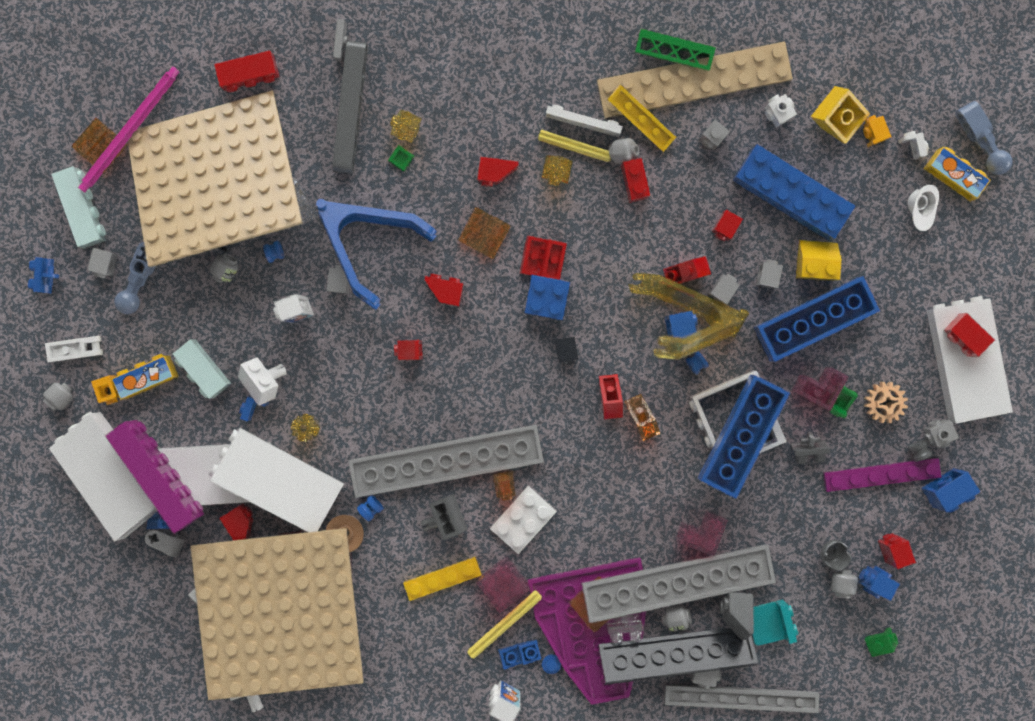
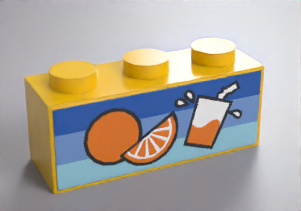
(957, 173)
(144, 376)

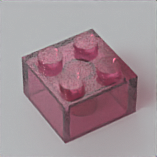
(503, 584)

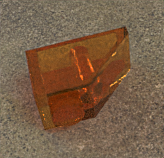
(642, 417)
(504, 485)

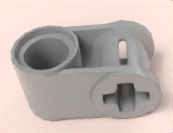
(167, 542)

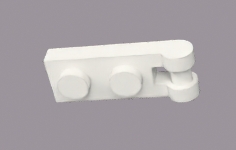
(73, 349)

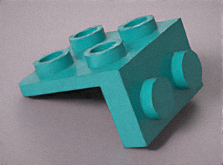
(773, 623)

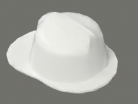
(923, 206)

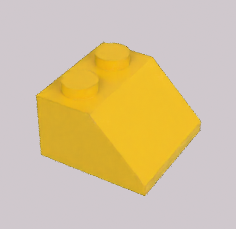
(840, 114)
(818, 261)

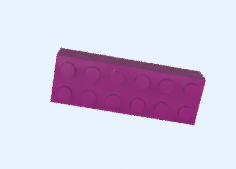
(155, 474)

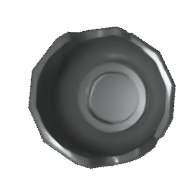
(835, 555)

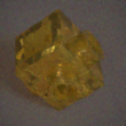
(405, 125)
(556, 170)
(311, 425)

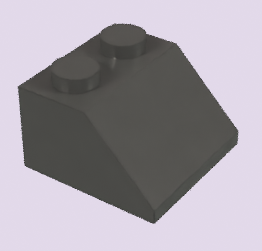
(738, 613)

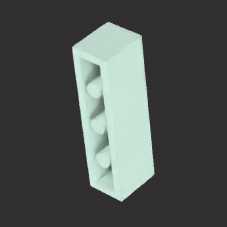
(79, 208)

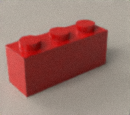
(247, 71)

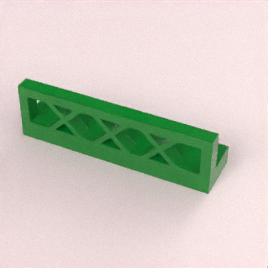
(678, 44)

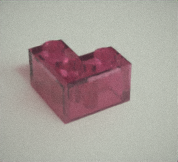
(823, 392)
(706, 537)

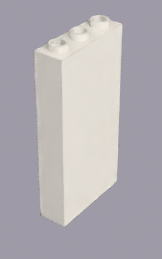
(970, 385)
(194, 466)
(102, 476)
(275, 480)

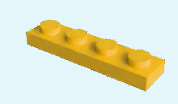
(641, 118)
(442, 578)

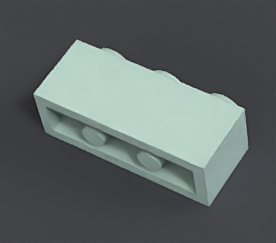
(201, 369)

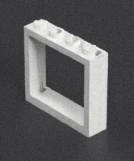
(777, 434)

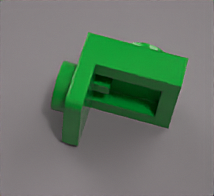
(843, 402)
(882, 643)

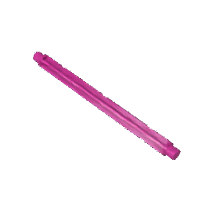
(128, 129)

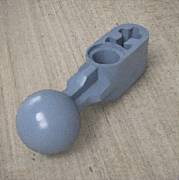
(980, 130)
(128, 300)

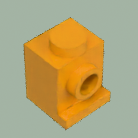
(876, 130)
(100, 388)

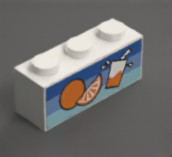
(293, 308)
(504, 702)

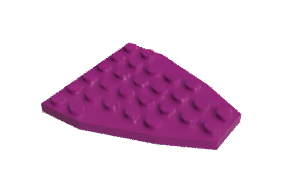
(569, 634)

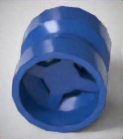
(370, 508)

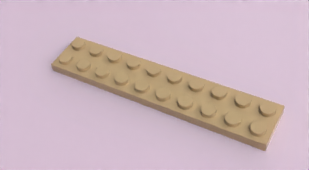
(683, 83)

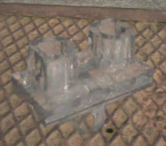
(633, 627)

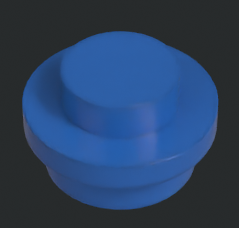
(551, 664)

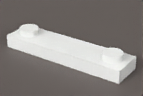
(611, 127)

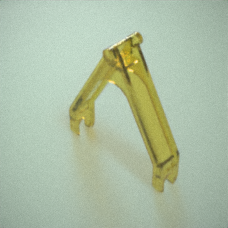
(723, 320)

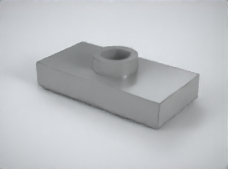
(340, 40)

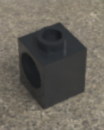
(566, 350)

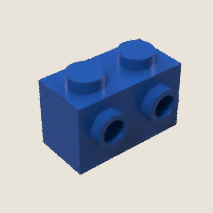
(878, 582)

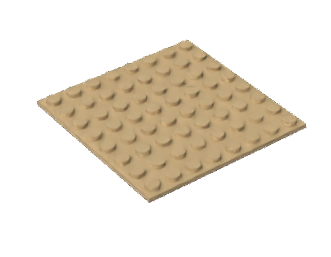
(212, 178)
(277, 614)

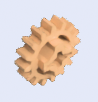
(883, 395)

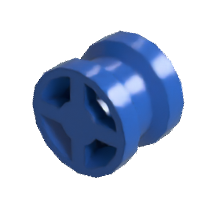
(273, 251)
(697, 362)

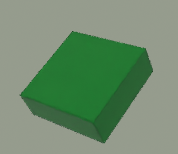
(401, 158)

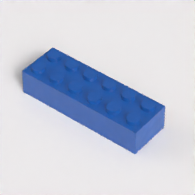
(793, 193)
(816, 319)
(743, 435)

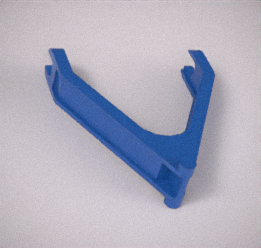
(338, 215)

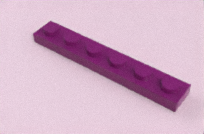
(882, 474)

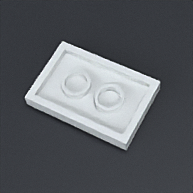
(523, 519)

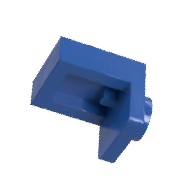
(247, 408)

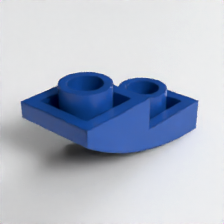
(519, 654)

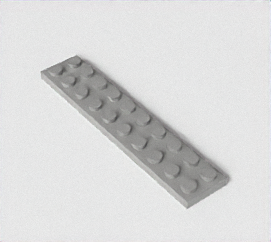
(445, 461)
(678, 583)

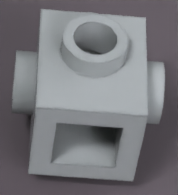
(940, 433)

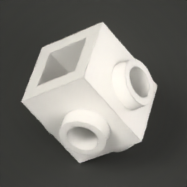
(780, 110)

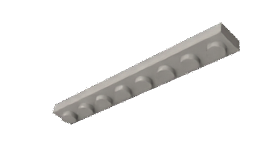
(742, 698)

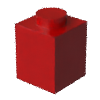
(726, 225)

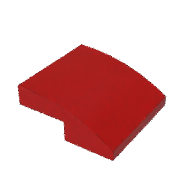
(543, 257)

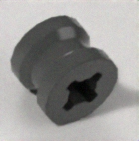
(920, 450)

